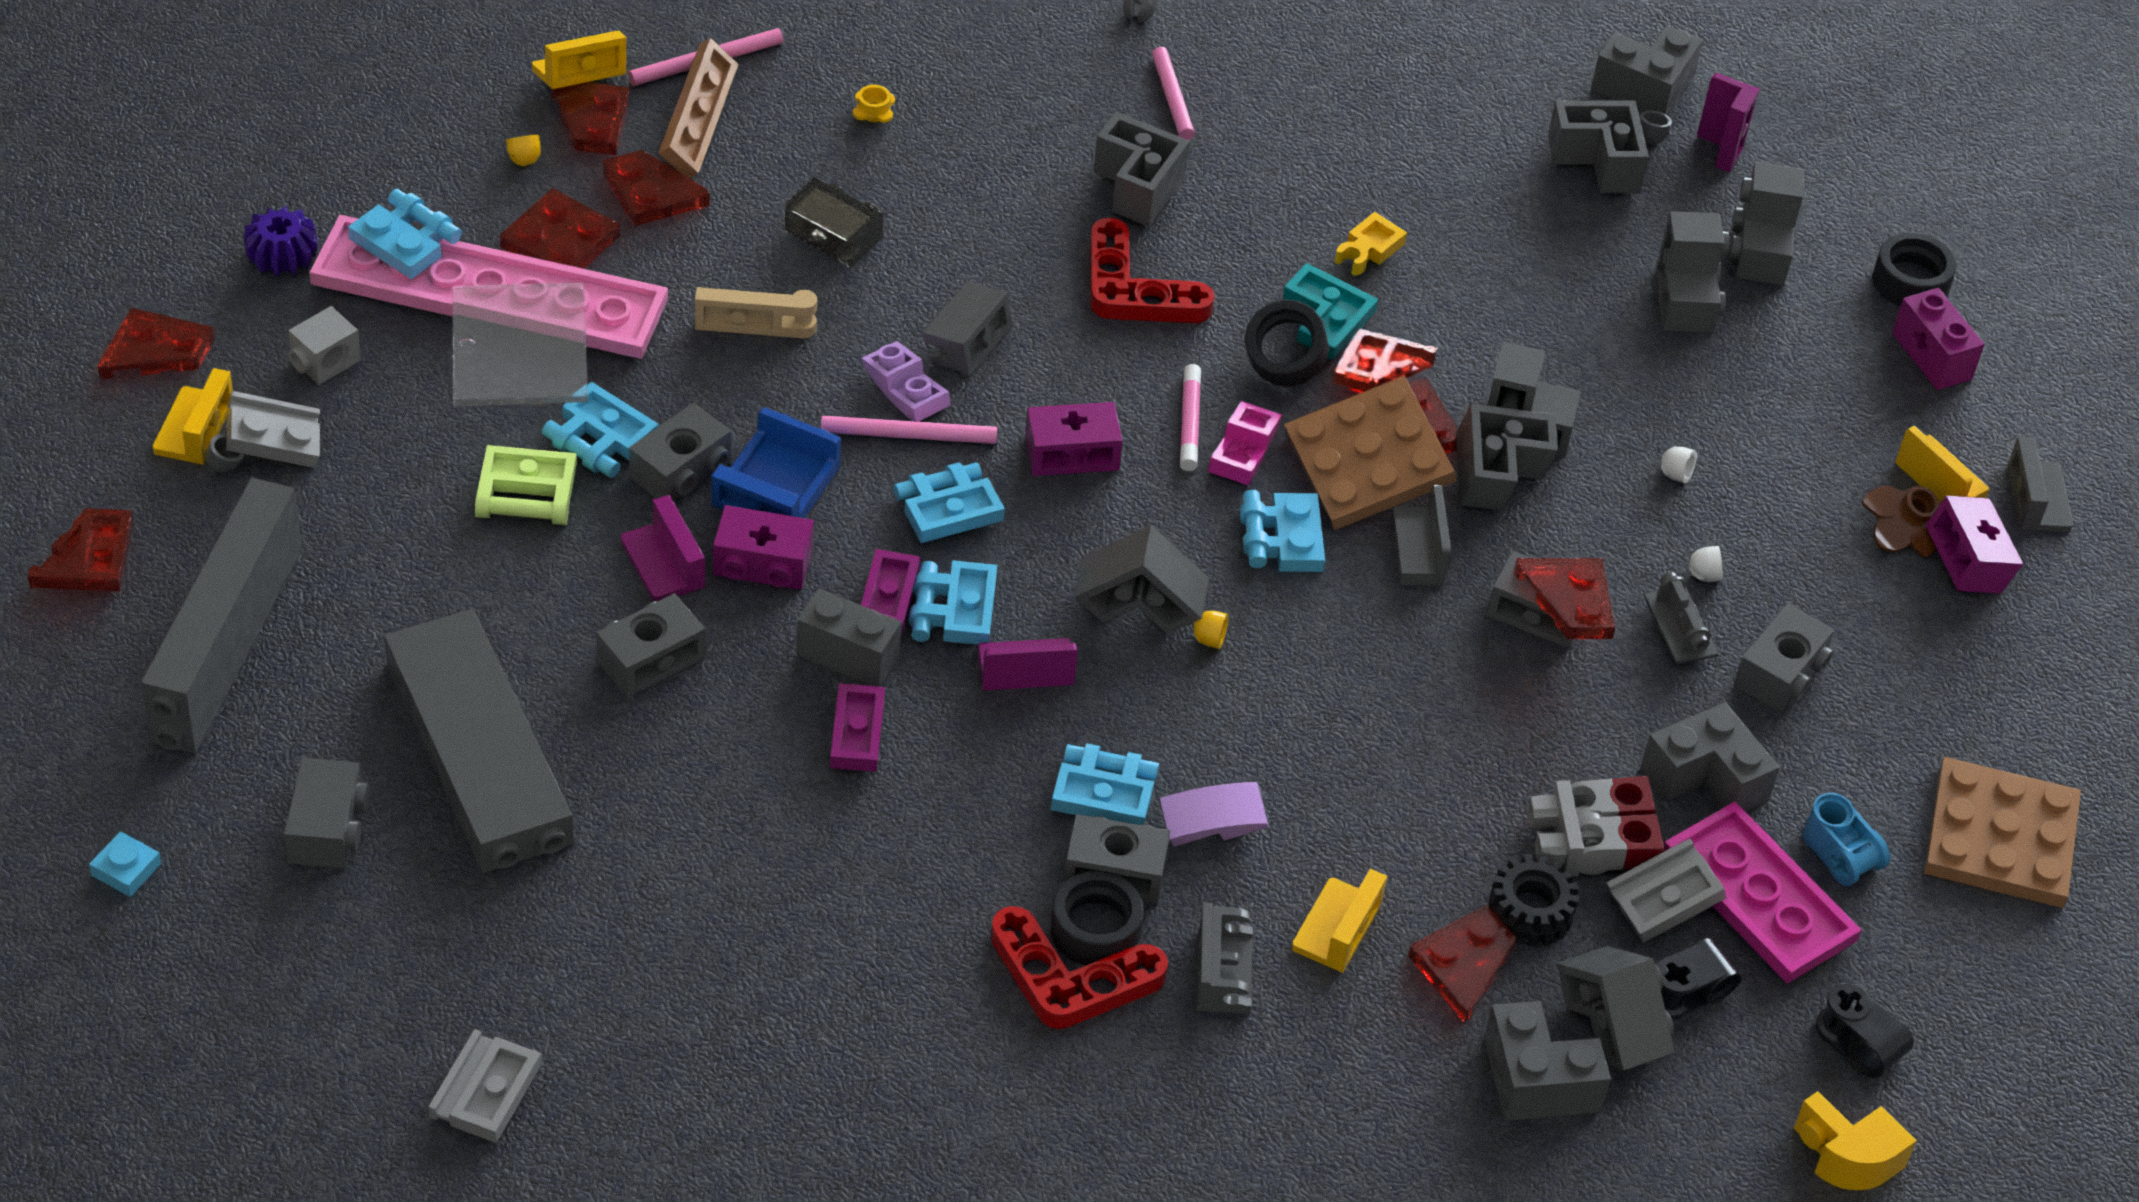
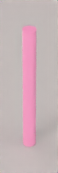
(684, 62)
(909, 429)

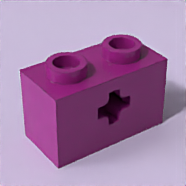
(1938, 338)
(1073, 438)
(1974, 544)
(763, 547)

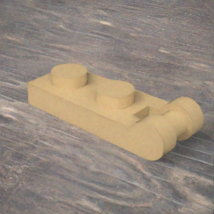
(756, 312)

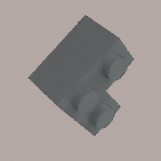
(1645, 73)
(1601, 135)
(1143, 163)
(1766, 222)
(1691, 272)
(1518, 387)
(1498, 448)
(1146, 575)
(1711, 752)
(1623, 1004)
(1540, 1075)

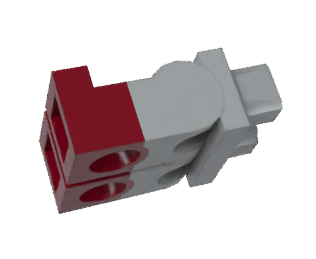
(1597, 825)

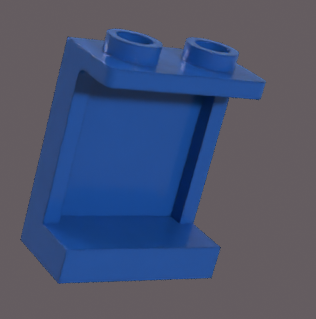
(779, 468)

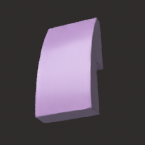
(903, 381)
(1211, 810)

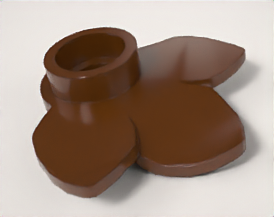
(1902, 518)

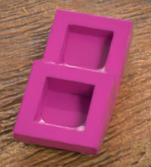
(1244, 443)

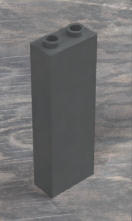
(222, 616)
(479, 741)

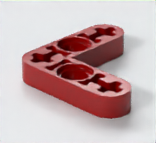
(1121, 286)
(1062, 984)

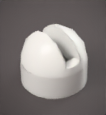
(1679, 463)
(1707, 564)

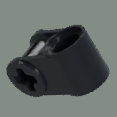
(1696, 978)
(1863, 1035)

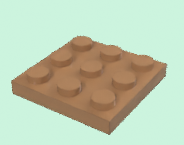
(1369, 452)
(2003, 832)

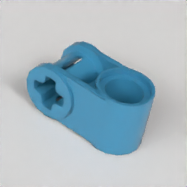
(1843, 839)

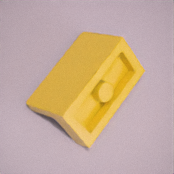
(582, 60)
(195, 419)
(1937, 468)
(1340, 920)

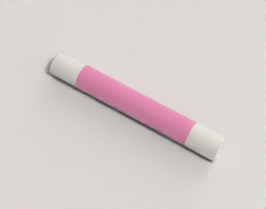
(1190, 417)

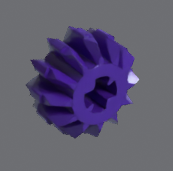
(280, 241)

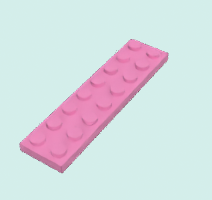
(617, 309)

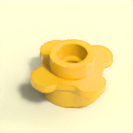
(874, 104)

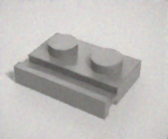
(273, 429)
(1666, 890)
(485, 1086)

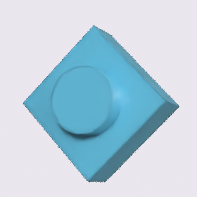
(125, 864)

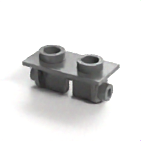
(1680, 621)

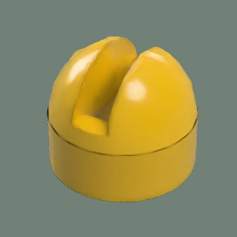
(524, 149)
(1211, 628)

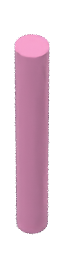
(1173, 93)

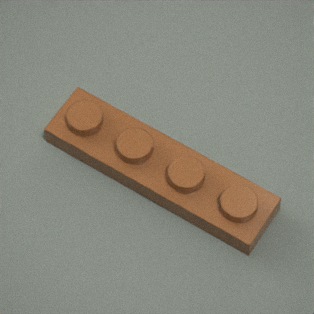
(698, 108)

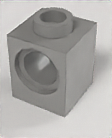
(324, 345)

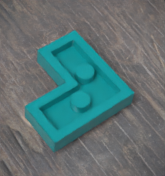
(1336, 302)

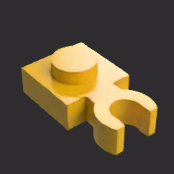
(1372, 240)

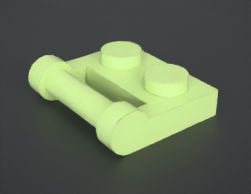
(526, 473)

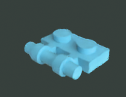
(396, 241)
(604, 419)
(949, 501)
(1297, 531)
(968, 605)
(1104, 793)

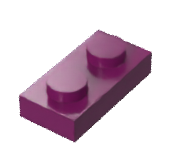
(891, 584)
(857, 727)

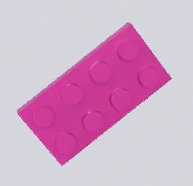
(1769, 894)

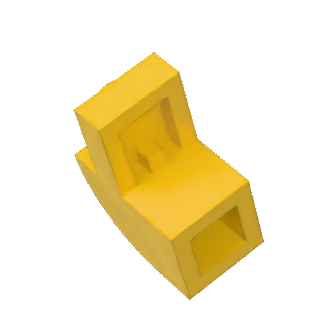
(1855, 1154)

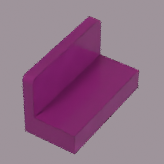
(1727, 117)
(665, 553)
(1027, 663)

